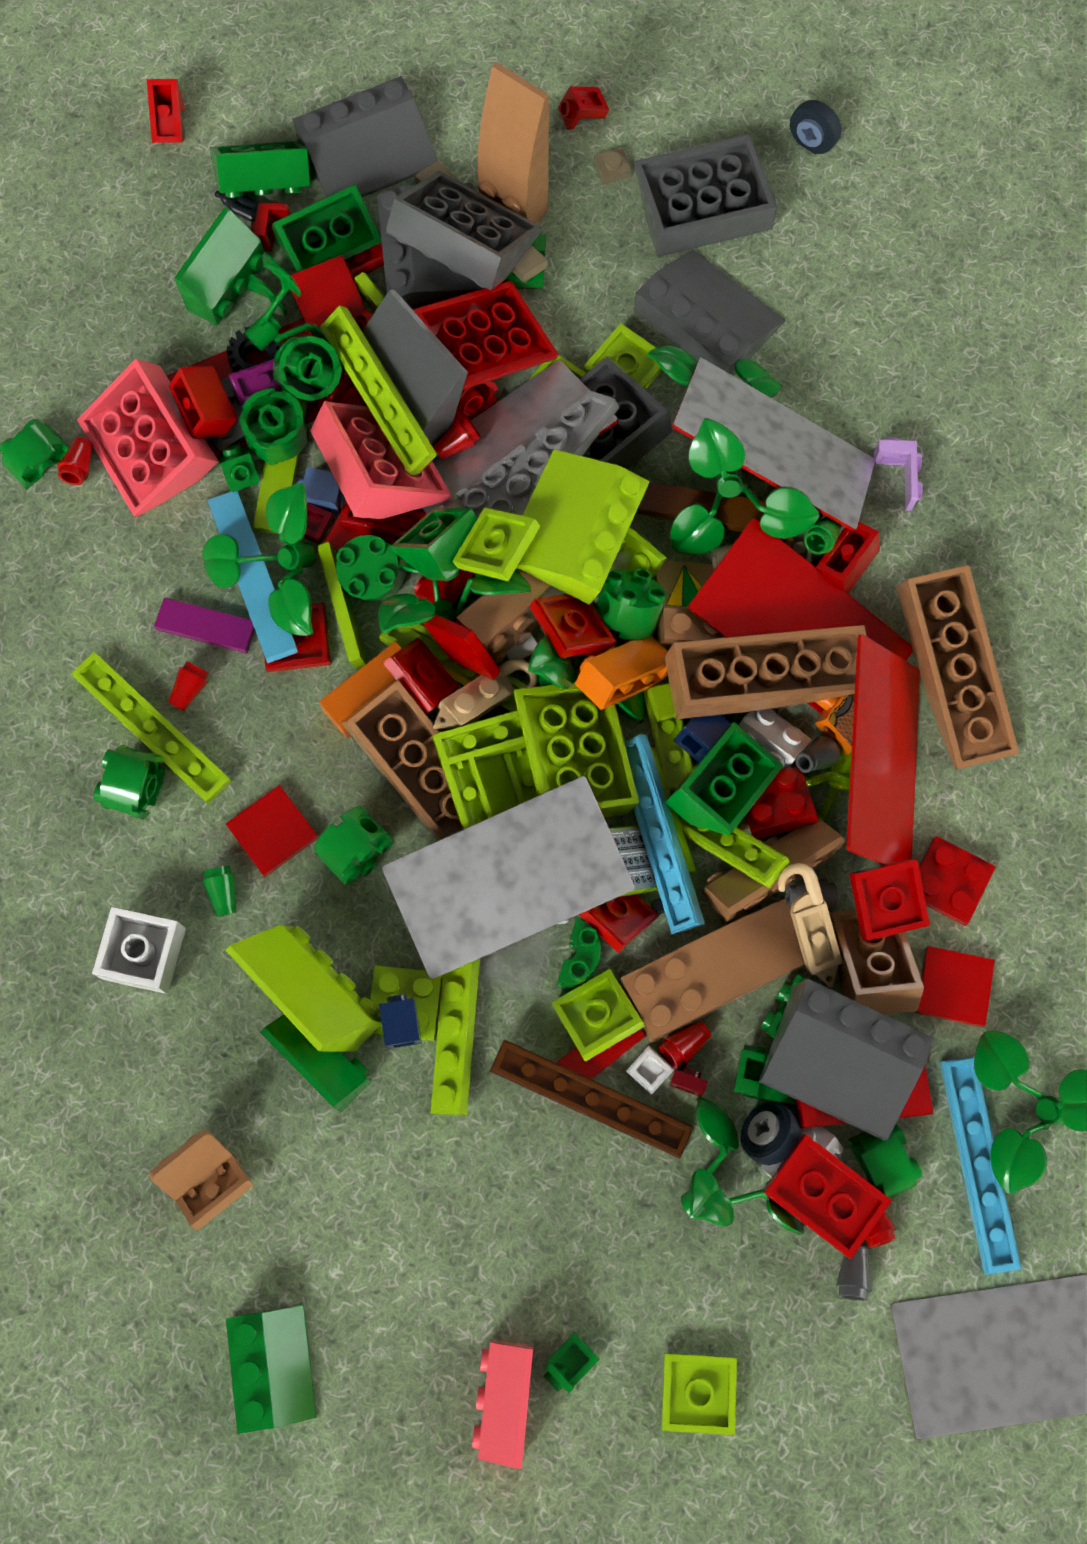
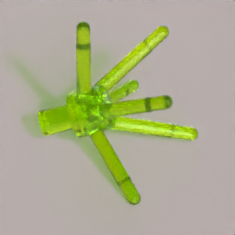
(837, 778)

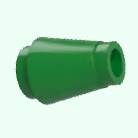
(822, 536)
(220, 889)

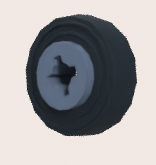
(815, 126)

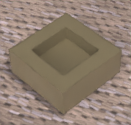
(612, 165)

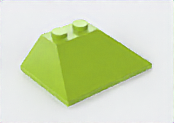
(486, 767)

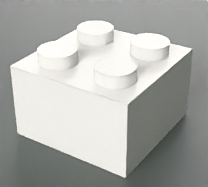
(139, 950)

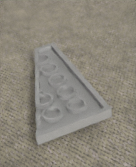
(514, 477)

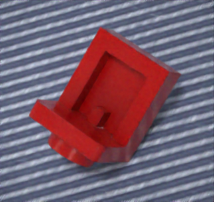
(265, 217)

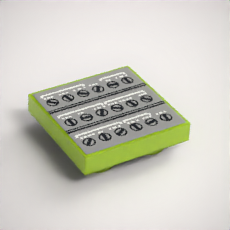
(634, 854)

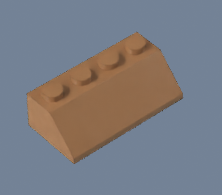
(738, 893)

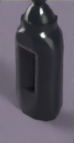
(240, 206)

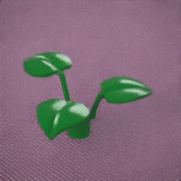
(266, 327)
(681, 365)
(721, 454)
(285, 515)
(408, 610)
(561, 673)
(1013, 1156)
(705, 1197)

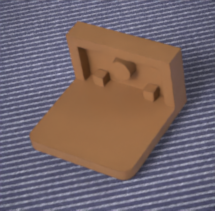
(201, 1178)

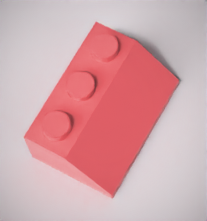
(503, 1403)

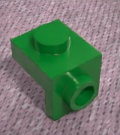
(238, 467)
(569, 1363)

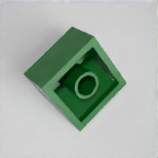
(435, 542)

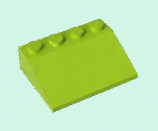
(582, 522)
(576, 739)
(307, 988)

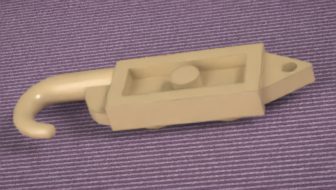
(480, 696)
(813, 925)

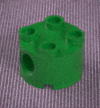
(307, 367)
(274, 426)
(369, 568)
(631, 603)
(130, 781)
(352, 845)

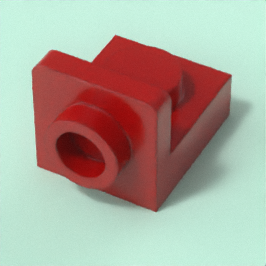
(582, 103)

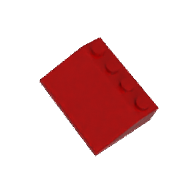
(489, 333)

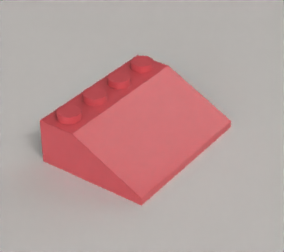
(145, 438)
(368, 466)

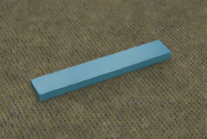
(254, 578)
(662, 840)
(974, 1145)

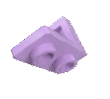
(902, 452)

